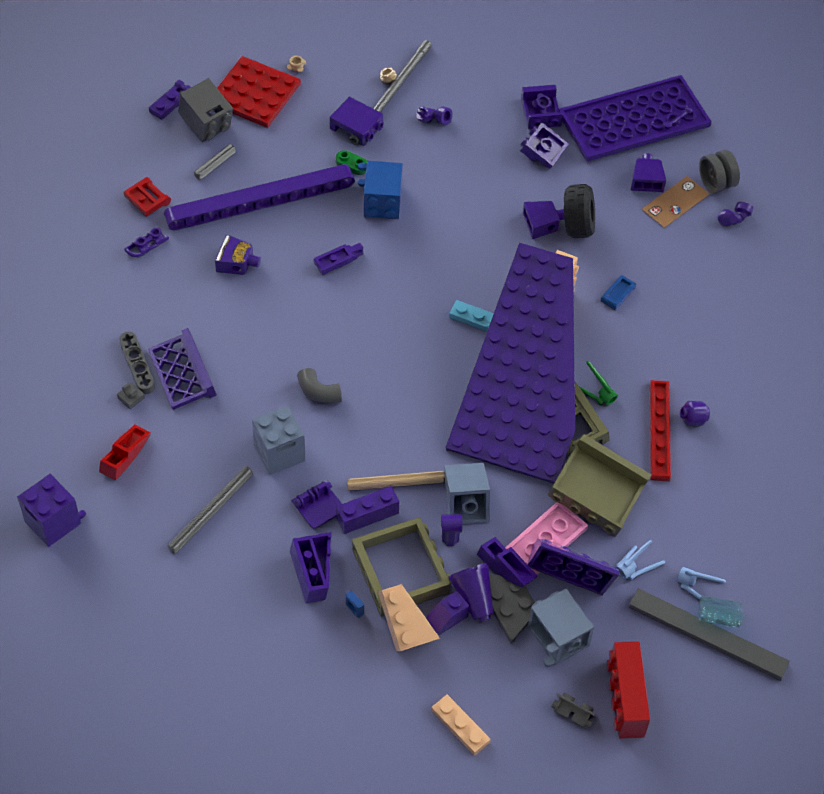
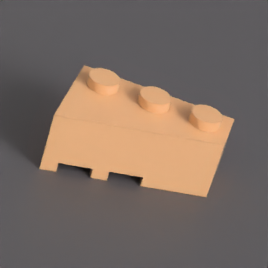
(405, 619)

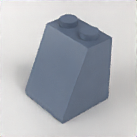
(468, 492)

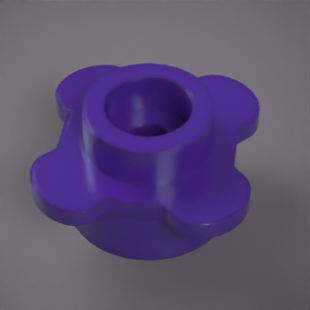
(545, 100)

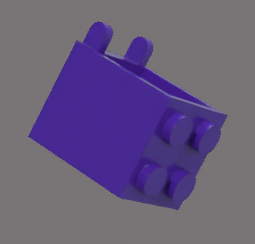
(50, 510)

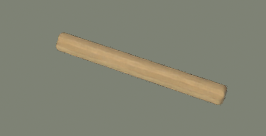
(395, 480)

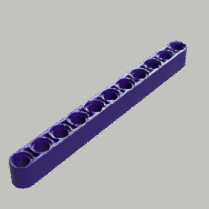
(259, 197)

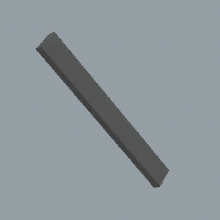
(709, 634)

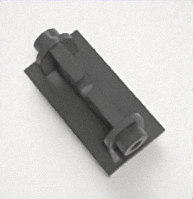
(582, 713)

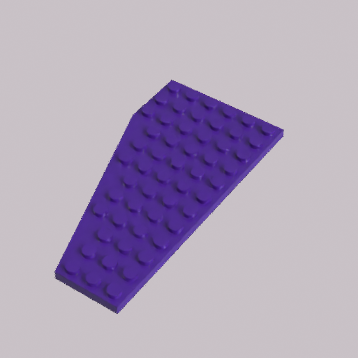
(523, 382)

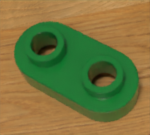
(351, 160)

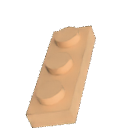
(460, 724)

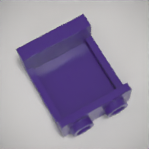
(533, 117)
(357, 119)

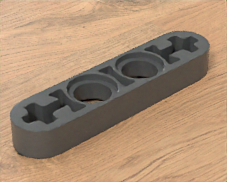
(134, 363)

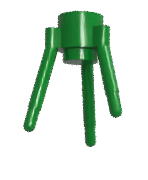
(606, 393)

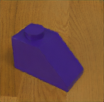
(448, 613)

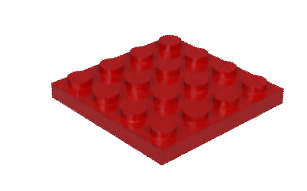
(257, 90)

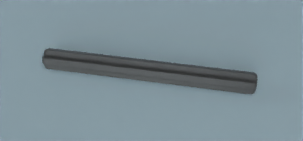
(210, 509)

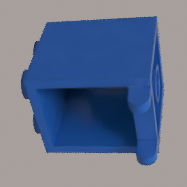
(382, 189)

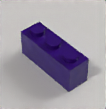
(367, 509)

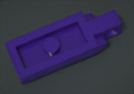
(338, 257)

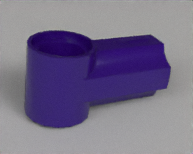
(451, 528)

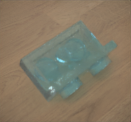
(720, 611)

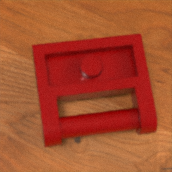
(143, 200)

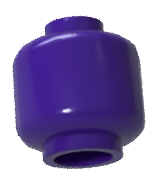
(695, 413)

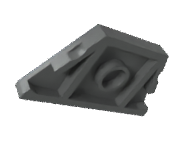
(510, 605)

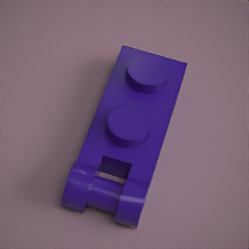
(168, 101)

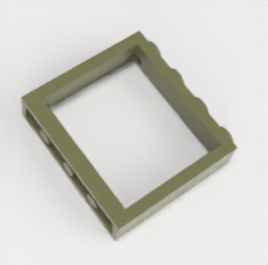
(415, 525)

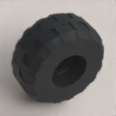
(579, 211)

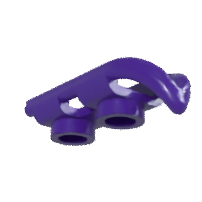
(143, 245)

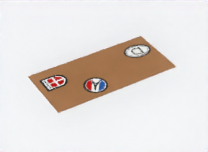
(675, 201)

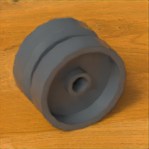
(719, 171)

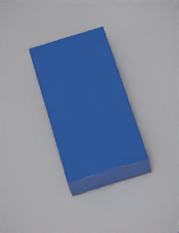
(618, 292)

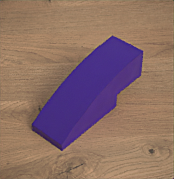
(506, 562)

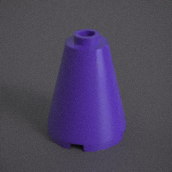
(476, 590)

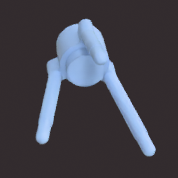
(627, 565)
(688, 577)

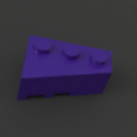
(312, 565)

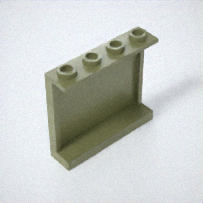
(599, 485)

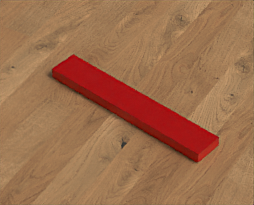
(660, 431)

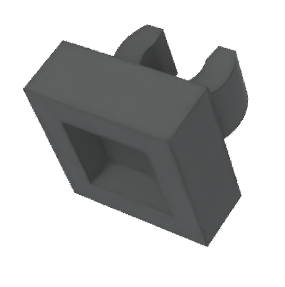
(130, 395)

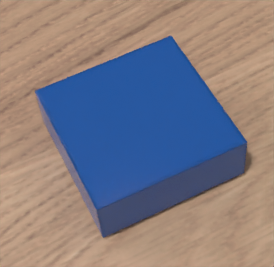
(354, 604)

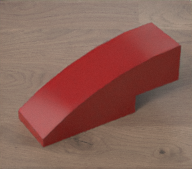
(123, 452)

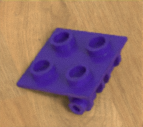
(317, 504)

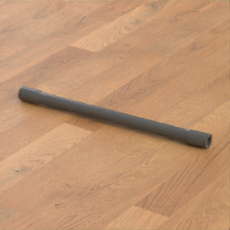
(420, 53)

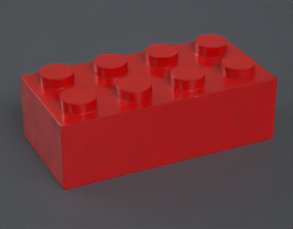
(628, 690)

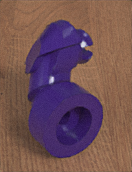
(443, 115)
(729, 217)

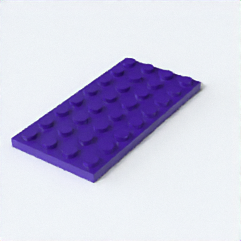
(633, 118)

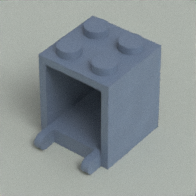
(278, 439)
(560, 626)

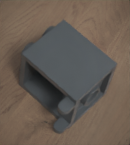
(200, 100)

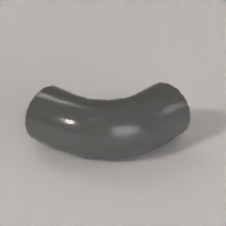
(315, 390)

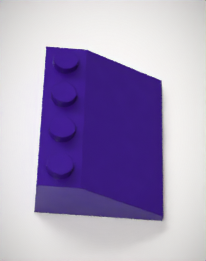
(571, 566)

